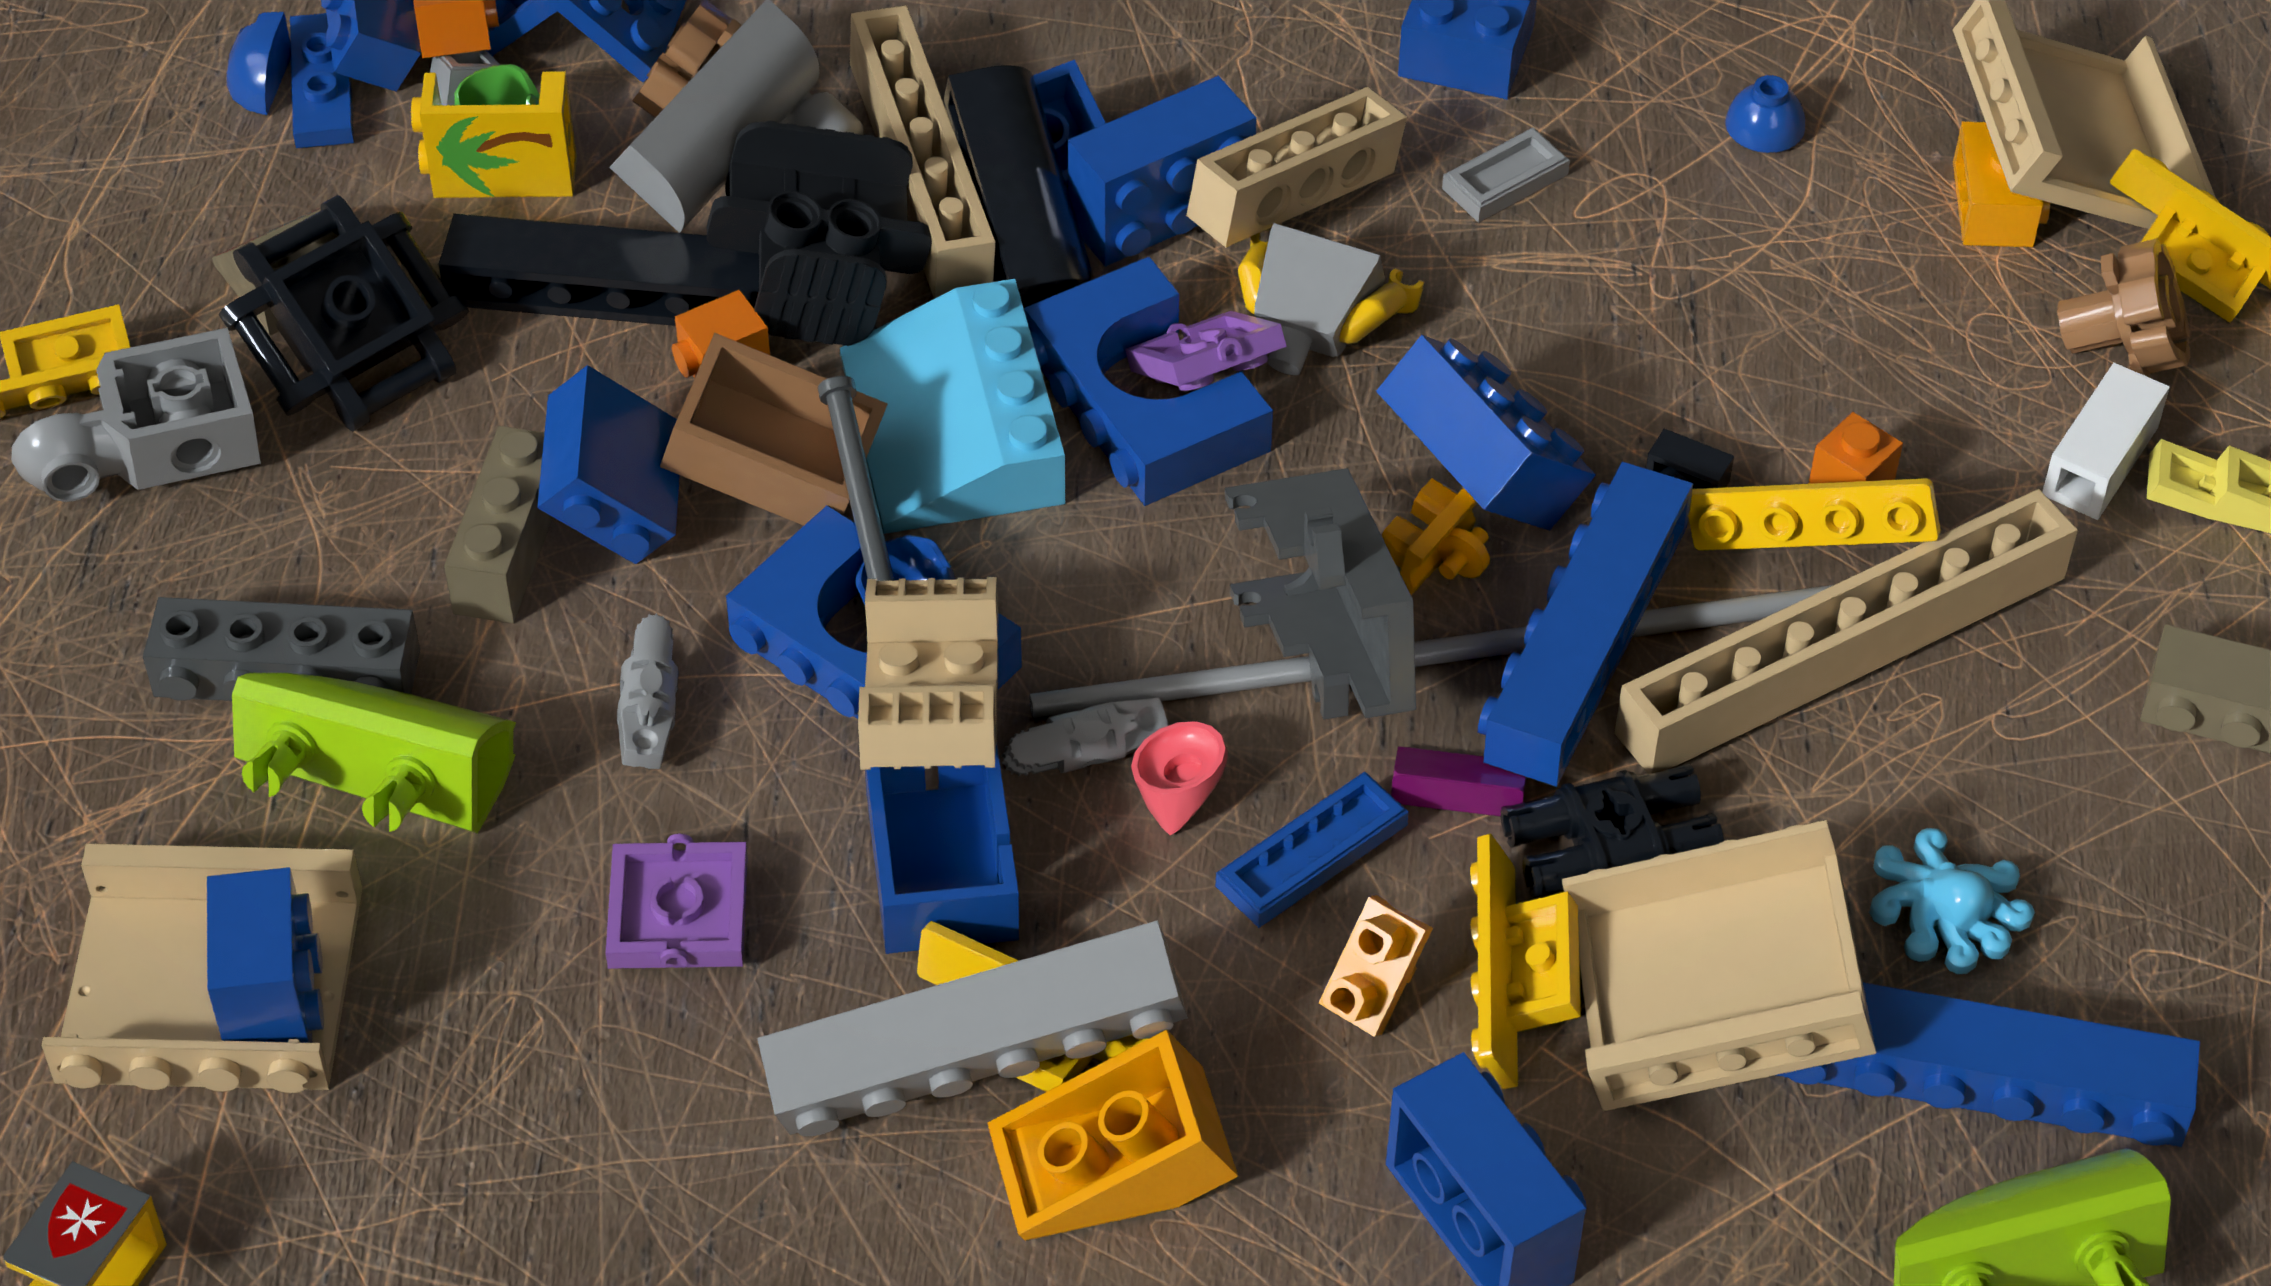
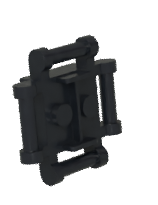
(344, 311)

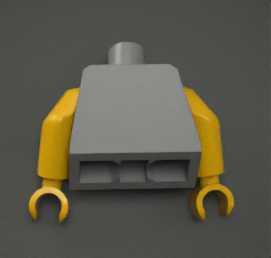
(1319, 293)

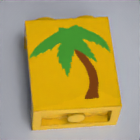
(497, 147)

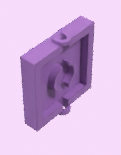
(1207, 348)
(677, 904)

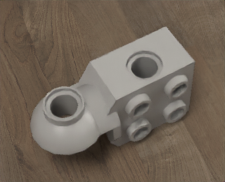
(165, 418)

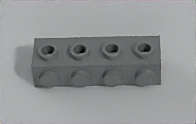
(205, 644)

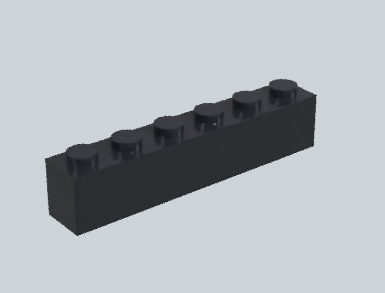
(589, 269)

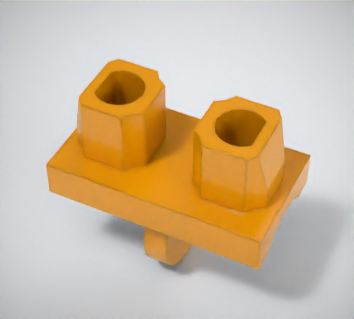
(1444, 539)
(1375, 966)

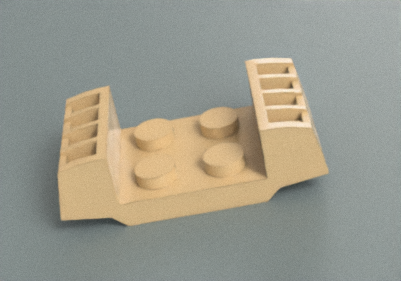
(930, 674)

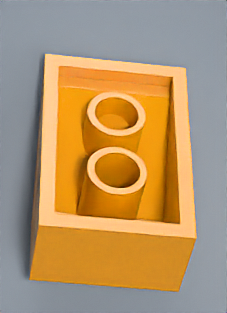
(1113, 1142)

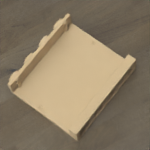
(141, 972)

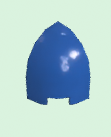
(259, 62)

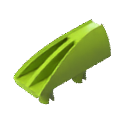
(372, 744)
(2052, 1227)

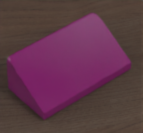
(1453, 782)

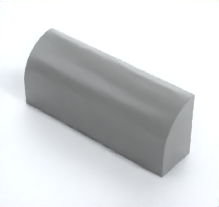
(690, 143)

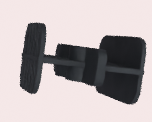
(825, 225)

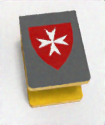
(88, 1234)

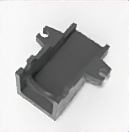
(1349, 602)

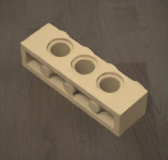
(1295, 166)

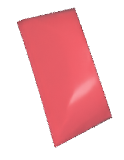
(1179, 771)

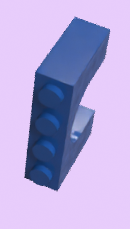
(1149, 442)
(794, 595)

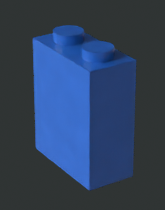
(605, 465)

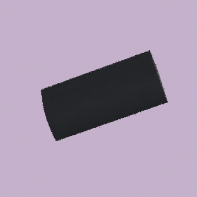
(1018, 180)

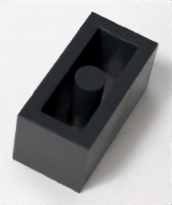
(1690, 461)

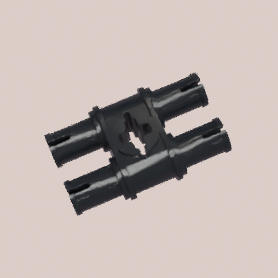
(1608, 825)

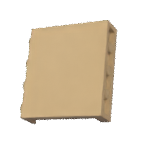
(2073, 114)
(1718, 966)

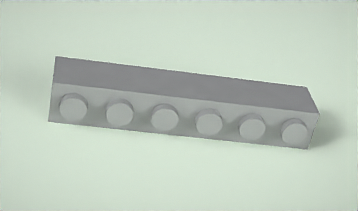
(972, 1030)

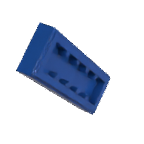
(319, 96)
(1311, 849)

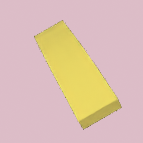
(2224, 490)

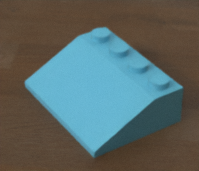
(964, 411)

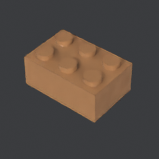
(764, 433)

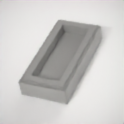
(1505, 174)

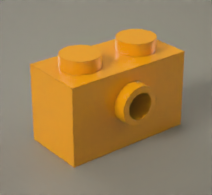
(1985, 205)

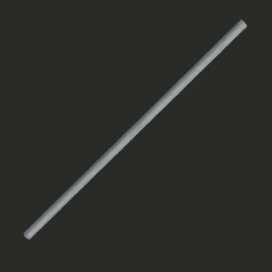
(1426, 653)

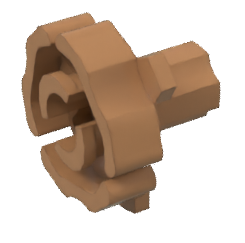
(687, 54)
(2138, 310)

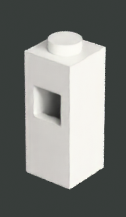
(2105, 441)

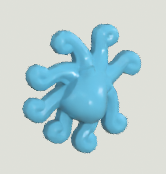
(1949, 902)

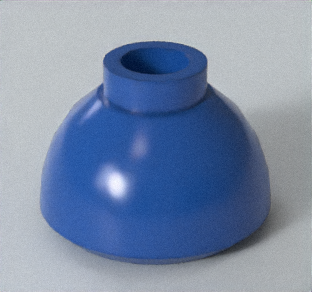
(1766, 116)

